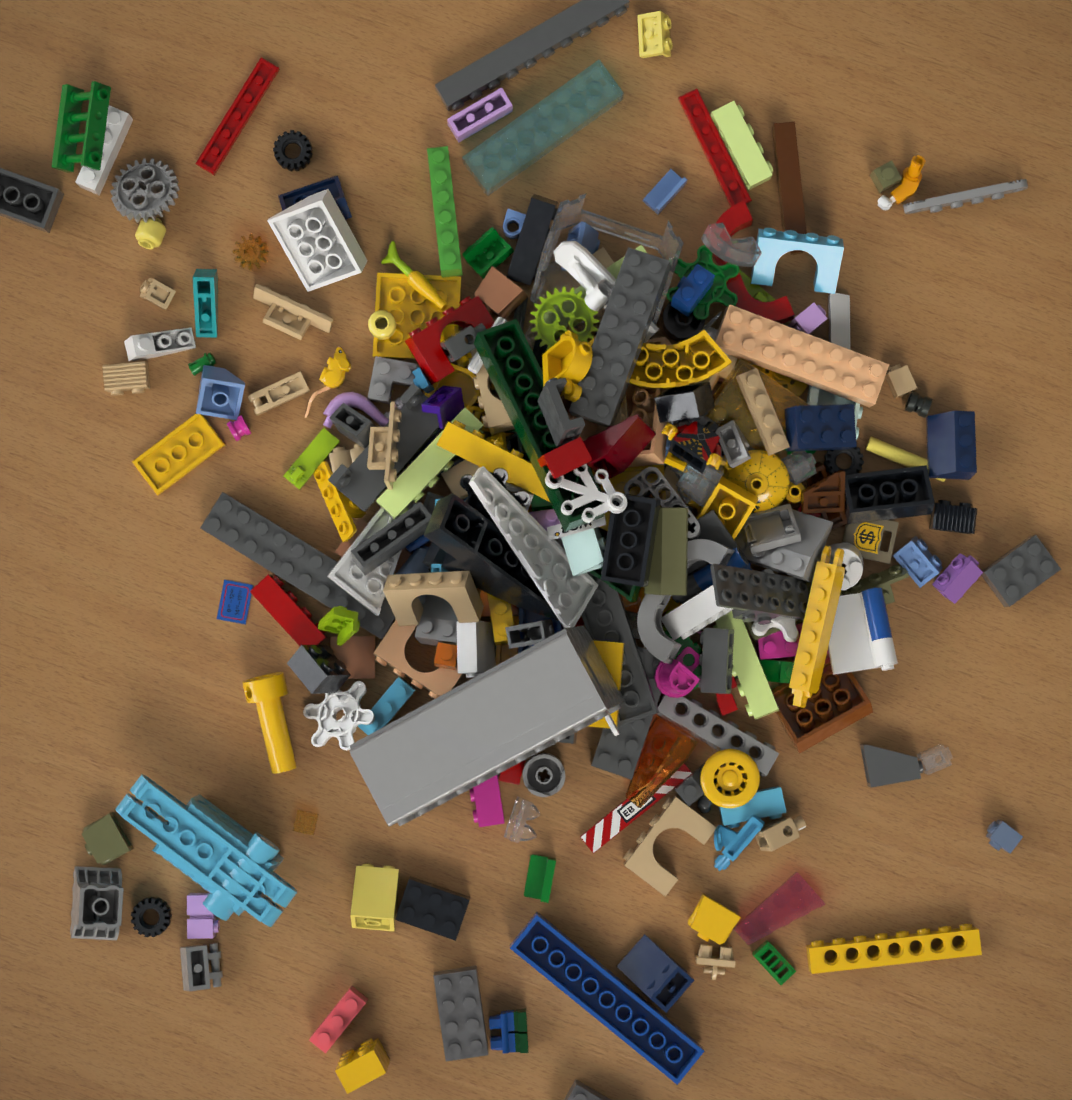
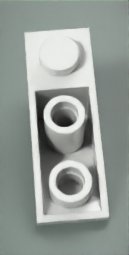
(159, 344)

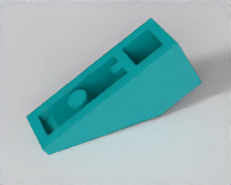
(206, 302)

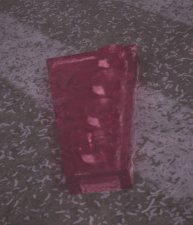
(783, 906)

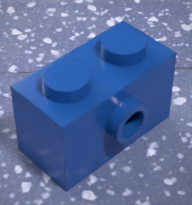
(692, 290)

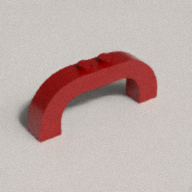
(779, 310)

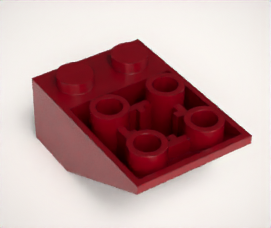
(618, 445)

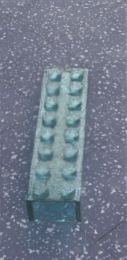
(543, 127)

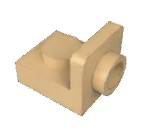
(157, 293)

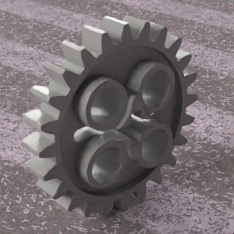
(145, 190)

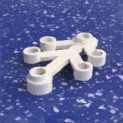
(590, 493)

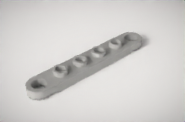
(957, 199)

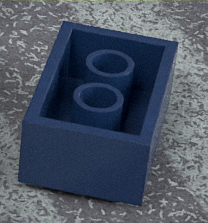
(820, 427)

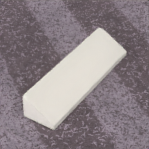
(839, 319)

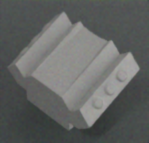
(96, 903)

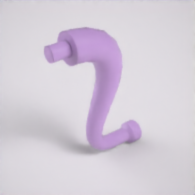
(354, 400)

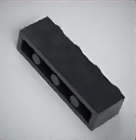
(532, 239)

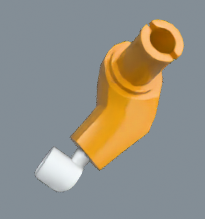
(909, 183)

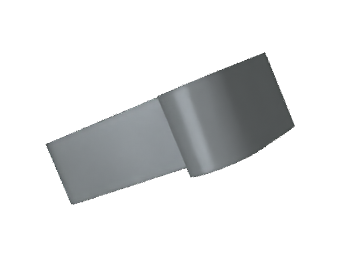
(655, 489)

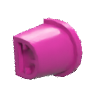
(676, 678)

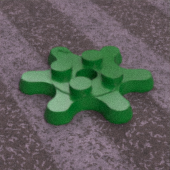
(718, 291)

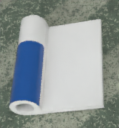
(861, 634)

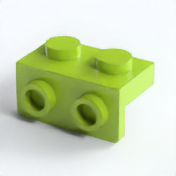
(340, 622)

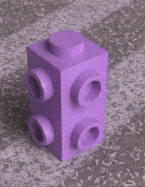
(958, 577)

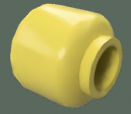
(151, 233)
(382, 324)

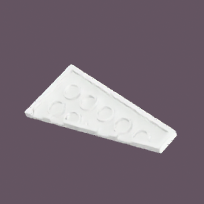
(348, 576)

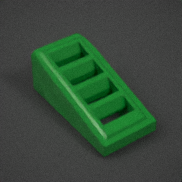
(761, 950)

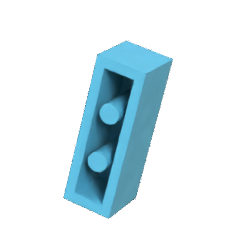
(389, 705)
(763, 804)

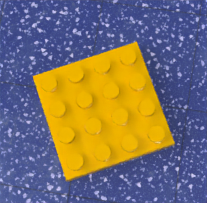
(411, 310)

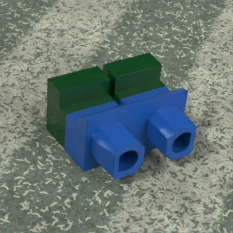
(514, 1031)

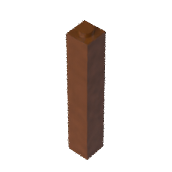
(789, 178)

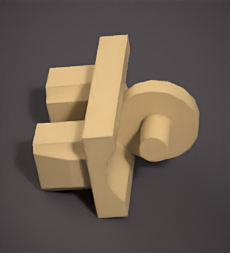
(705, 958)

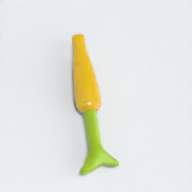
(414, 278)

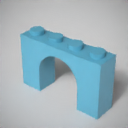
(825, 250)

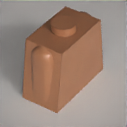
(500, 294)

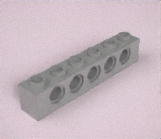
(666, 707)

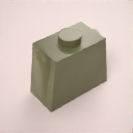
(106, 839)

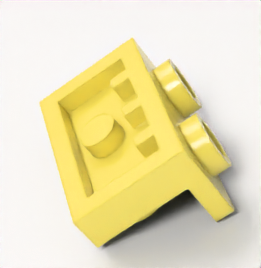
(654, 34)

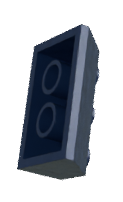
(334, 186)
(951, 445)

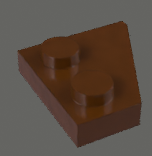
(825, 495)

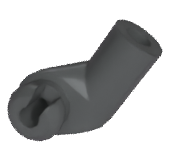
(704, 803)

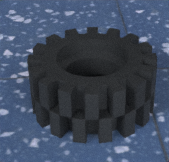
(289, 138)
(854, 453)
(142, 926)

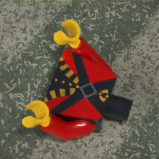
(695, 444)

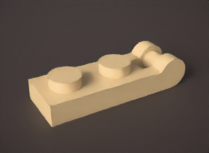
(279, 393)

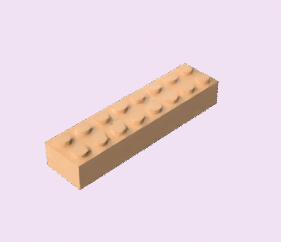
(800, 356)

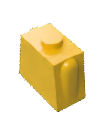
(712, 920)

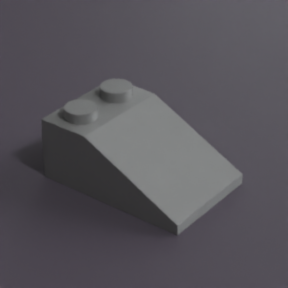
(437, 622)

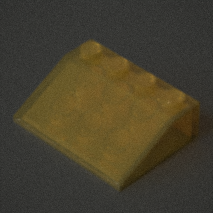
(732, 405)

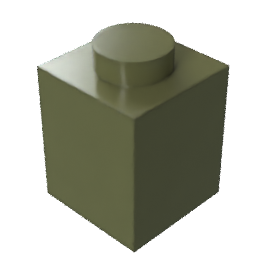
(885, 176)

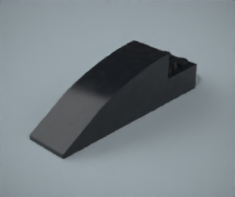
(479, 547)

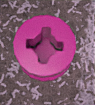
(239, 428)

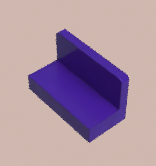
(446, 403)

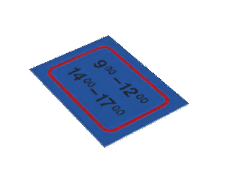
(234, 602)

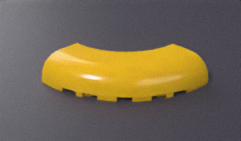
(678, 363)

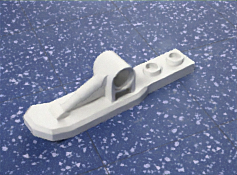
(590, 275)

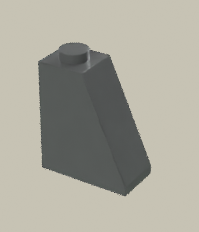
(888, 767)

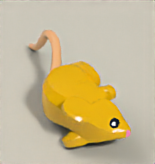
(333, 374)

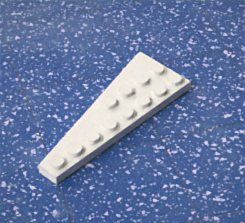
(541, 558)

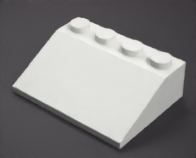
(318, 241)

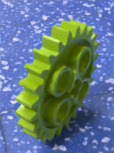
(581, 311)

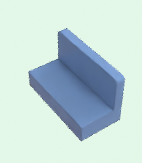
(664, 191)

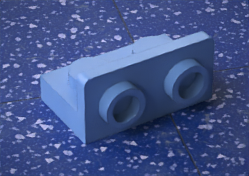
(918, 561)

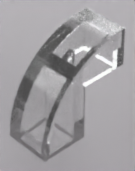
(735, 251)

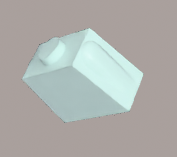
(585, 551)

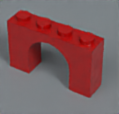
(426, 343)

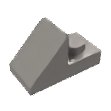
(733, 444)

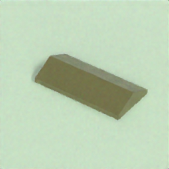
(669, 556)

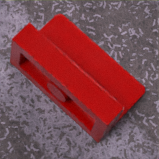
(566, 458)

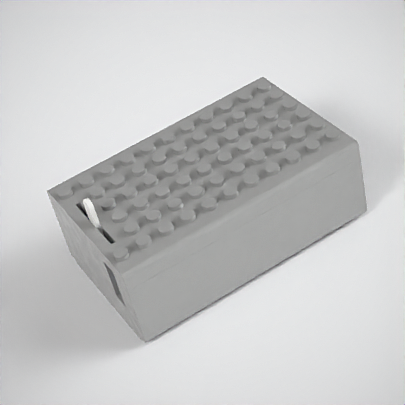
(487, 725)

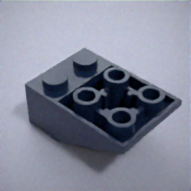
(655, 973)

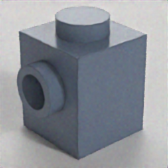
(1003, 836)

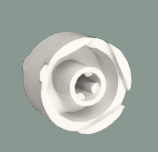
(853, 563)

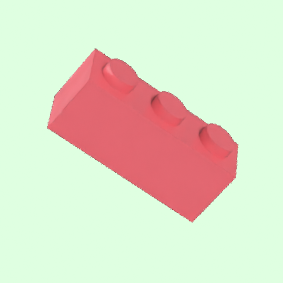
(338, 1019)

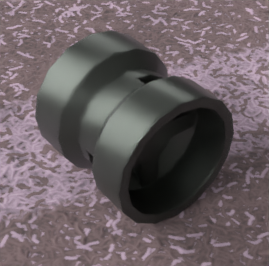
(918, 404)

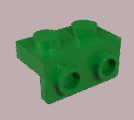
(487, 252)

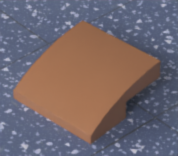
(356, 655)

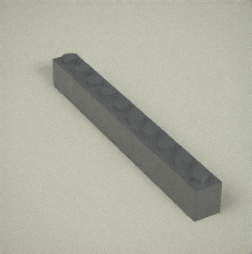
(526, 50)

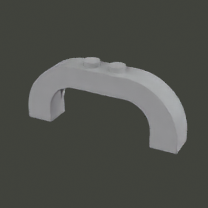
(652, 605)

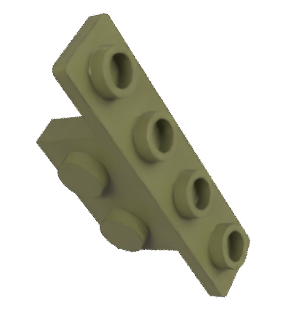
(880, 580)

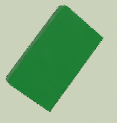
(540, 877)

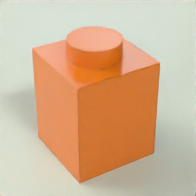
(446, 656)

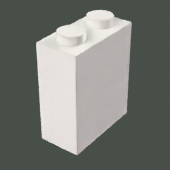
(475, 648)

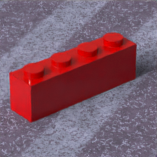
(287, 612)

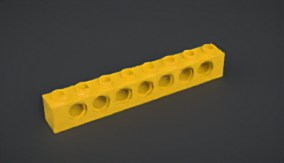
(969, 946)

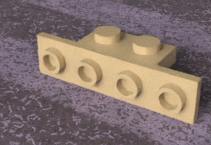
(289, 315)
(382, 447)

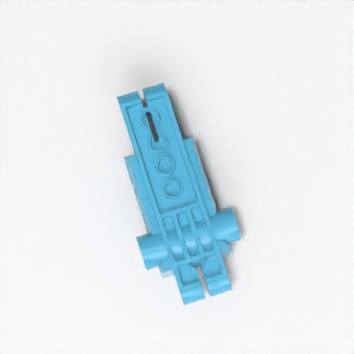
(211, 851)

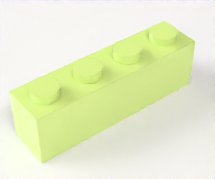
(741, 145)

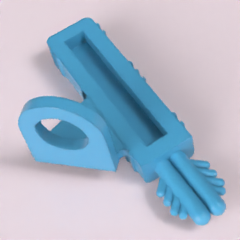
(734, 841)

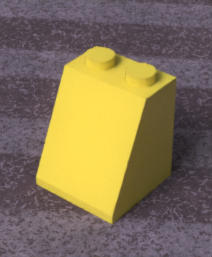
(375, 897)

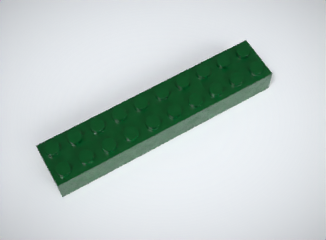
(519, 385)

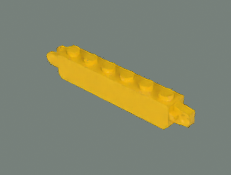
(817, 626)

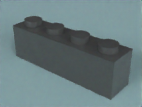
(391, 539)

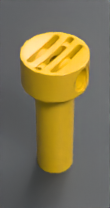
(267, 693)

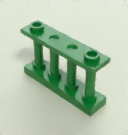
(69, 122)

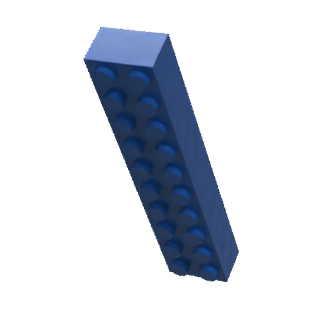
(607, 998)

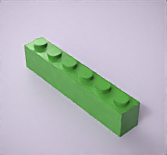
(444, 211)

